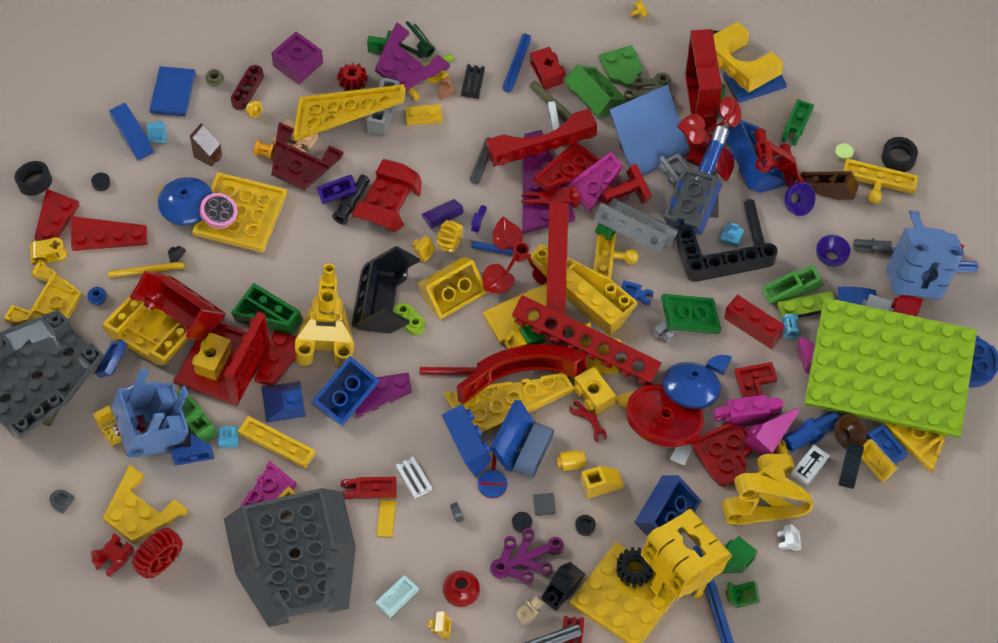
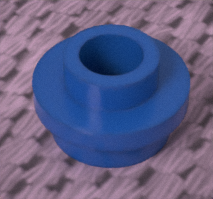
(97, 300)

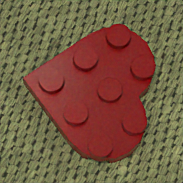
(723, 452)

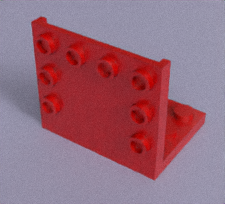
(239, 368)

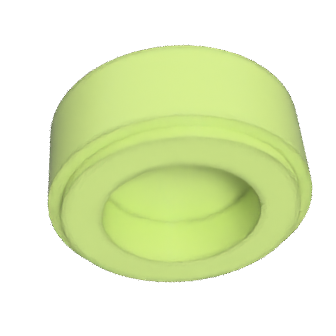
(843, 151)

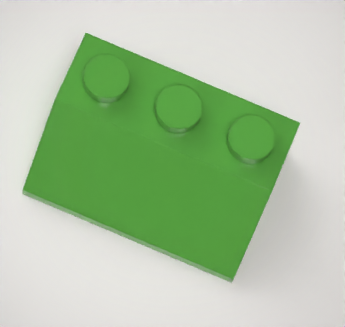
(594, 89)

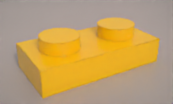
(423, 114)
(878, 461)

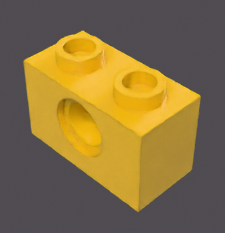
(212, 366)
(593, 381)

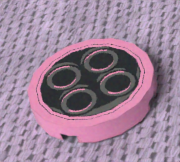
(218, 210)

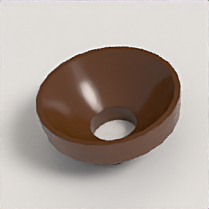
(853, 428)

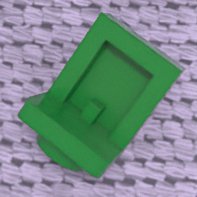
(377, 44)
(742, 594)

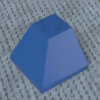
(283, 401)

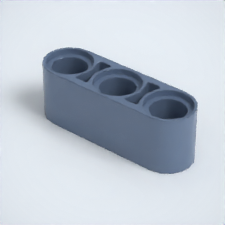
(534, 450)

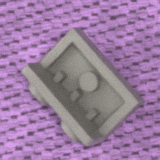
(672, 168)

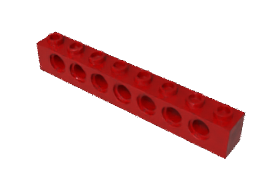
(526, 306)

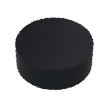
(101, 181)
(521, 521)
(585, 525)

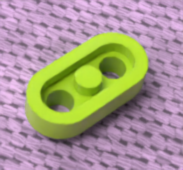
(413, 316)

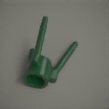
(424, 47)

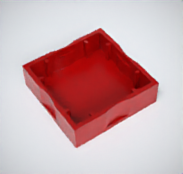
(703, 76)

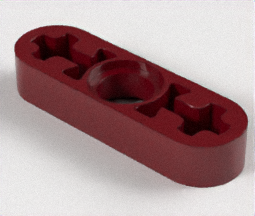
(247, 80)

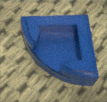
(719, 363)

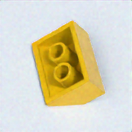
(452, 287)

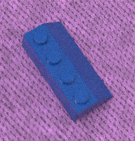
(742, 143)

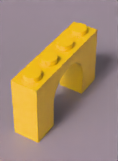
(747, 74)

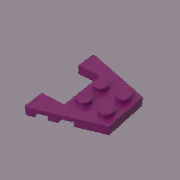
(401, 66)

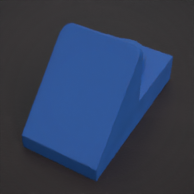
(197, 452)

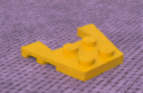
(56, 295)
(132, 515)

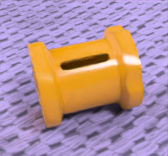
(264, 149)

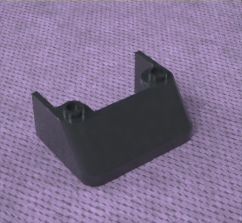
(377, 291)

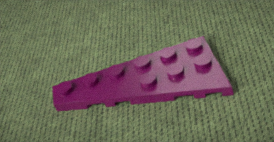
(536, 216)

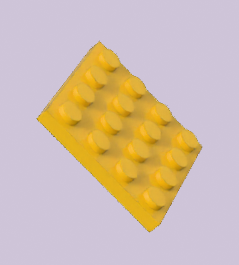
(257, 213)
(620, 608)

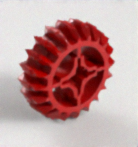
(157, 553)

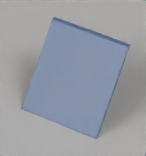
(649, 129)

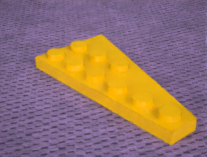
(330, 110)

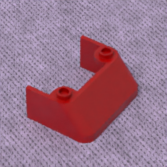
(178, 302)

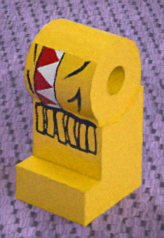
(106, 422)

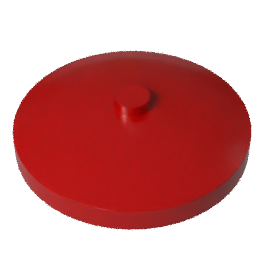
(661, 419)

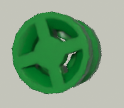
(607, 232)

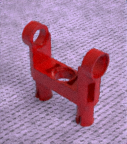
(786, 162)

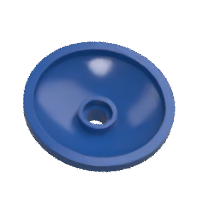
(183, 208)
(691, 385)

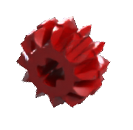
(352, 77)

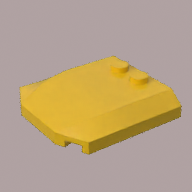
(146, 331)

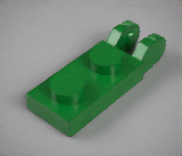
(798, 120)

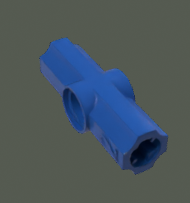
(811, 431)

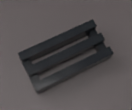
(475, 70)

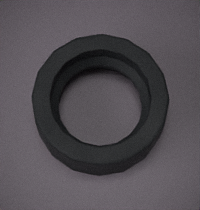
(899, 143)
(37, 186)

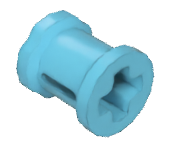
(787, 333)

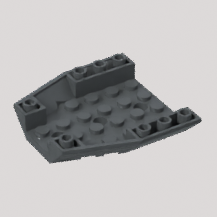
(41, 349)
(262, 547)

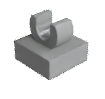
(662, 330)

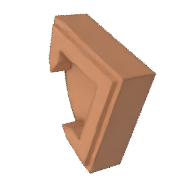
(446, 89)

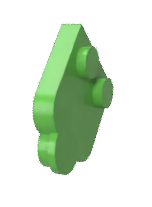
(621, 65)

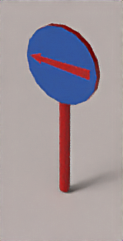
(492, 483)

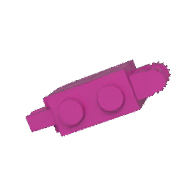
(748, 410)

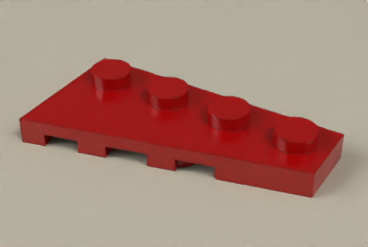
(565, 167)

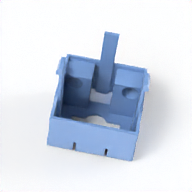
(924, 260)
(160, 410)

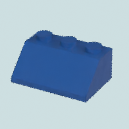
(345, 391)
(467, 438)
(666, 502)

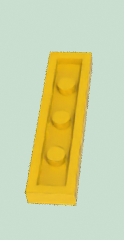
(276, 442)

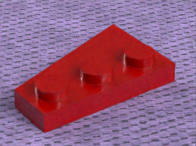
(54, 215)

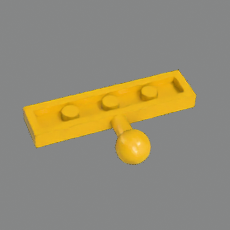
(880, 178)
(606, 253)

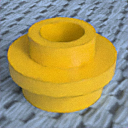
(254, 108)

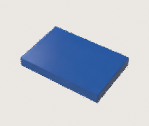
(172, 91)
(742, 95)
(512, 435)

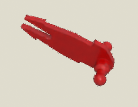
(563, 195)

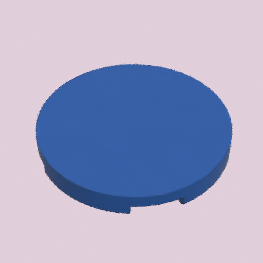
(984, 363)

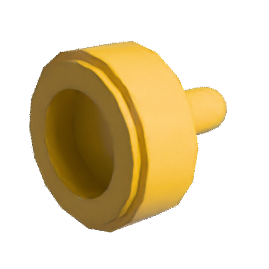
(639, 9)

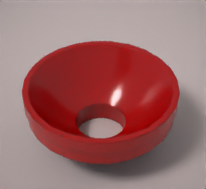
(457, 596)

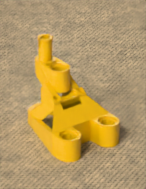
(325, 337)
(770, 486)

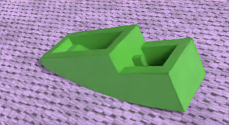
(793, 285)
(197, 422)

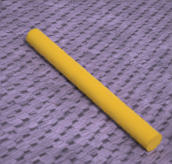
(152, 268)

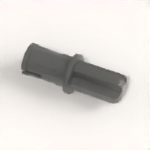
(872, 245)

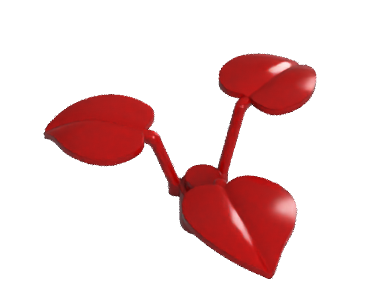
(697, 137)
(504, 236)

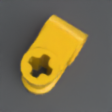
(46, 251)

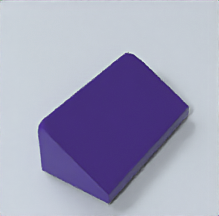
(337, 189)
(442, 213)

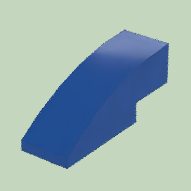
(131, 131)

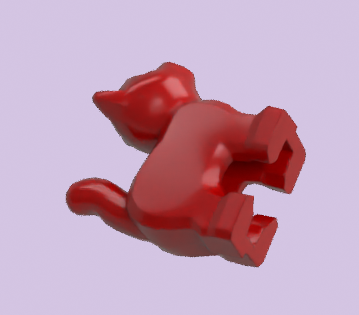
(114, 553)

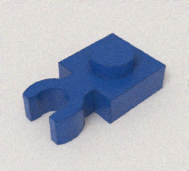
(635, 292)

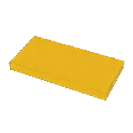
(500, 317)

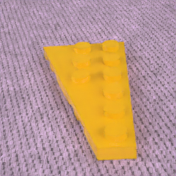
(495, 400)

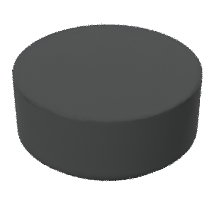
(456, 512)

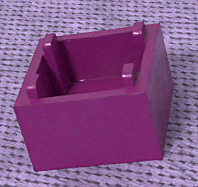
(297, 57)

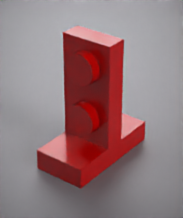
(635, 184)

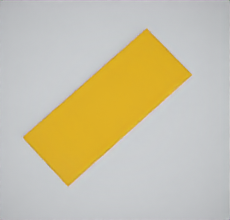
(386, 518)

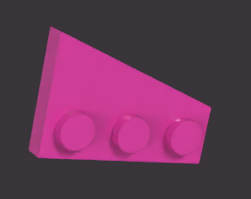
(596, 179)
(269, 485)

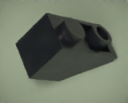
(562, 585)

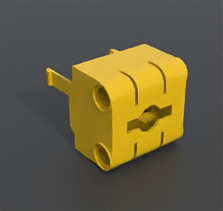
(677, 565)

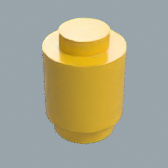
(571, 460)

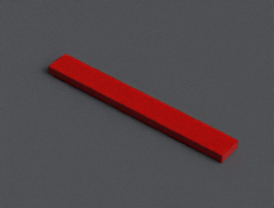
(557, 263)

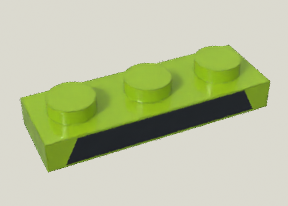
(803, 306)

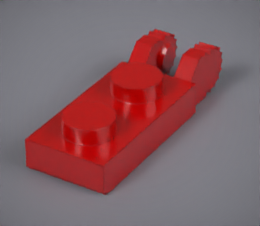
(370, 487)

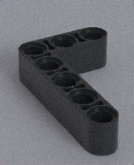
(722, 260)

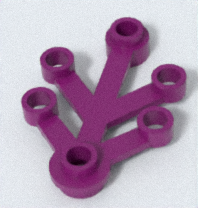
(525, 558)

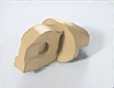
(529, 611)

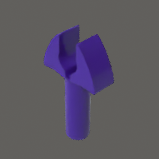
(477, 219)

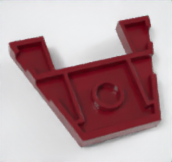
(297, 166)

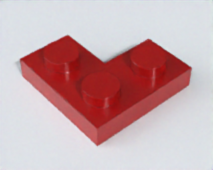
(753, 376)

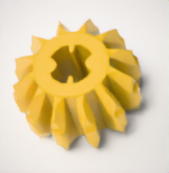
(449, 236)

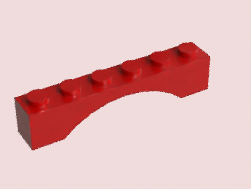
(506, 148)

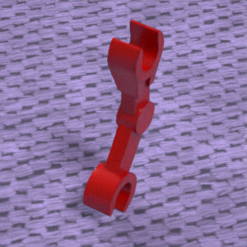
(591, 417)

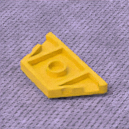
(921, 444)

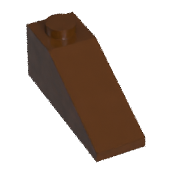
(834, 184)

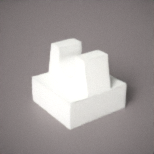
(792, 538)

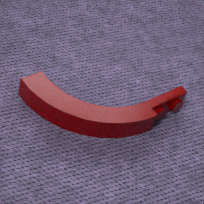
(519, 359)

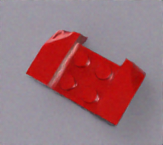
(388, 194)

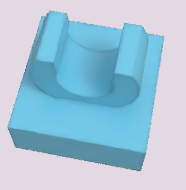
(157, 132)
(732, 235)
(228, 437)

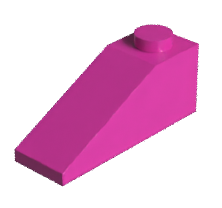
(766, 436)

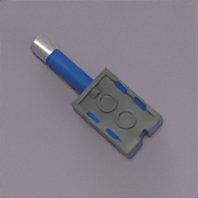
(697, 190)

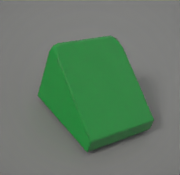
(531, 337)

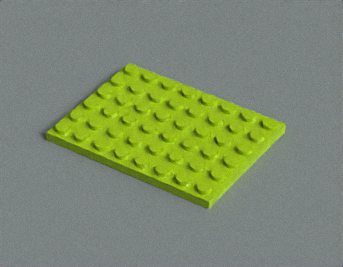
(891, 367)

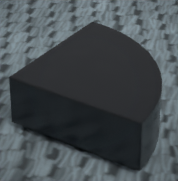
(176, 253)

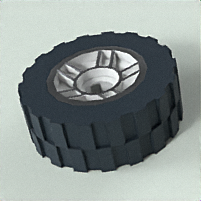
(851, 465)

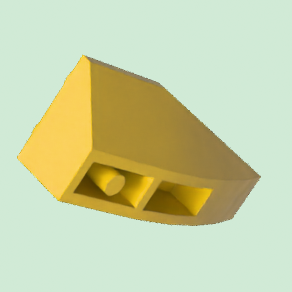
(592, 293)

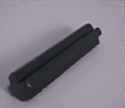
(754, 223)

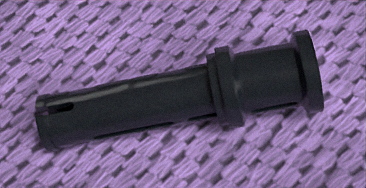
(348, 205)

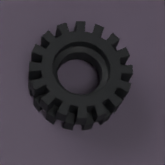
(626, 575)

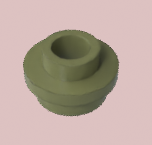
(214, 73)

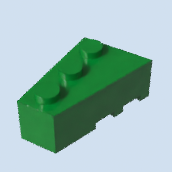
(278, 313)

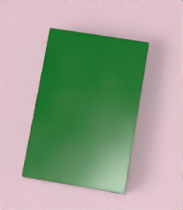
(690, 314)

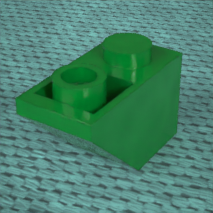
(742, 556)

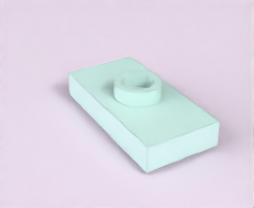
(397, 596)

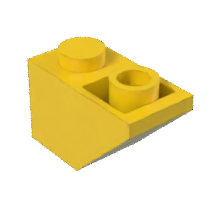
(600, 481)

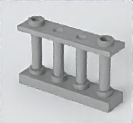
(636, 225)

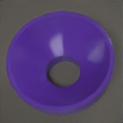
(805, 201)
(836, 245)

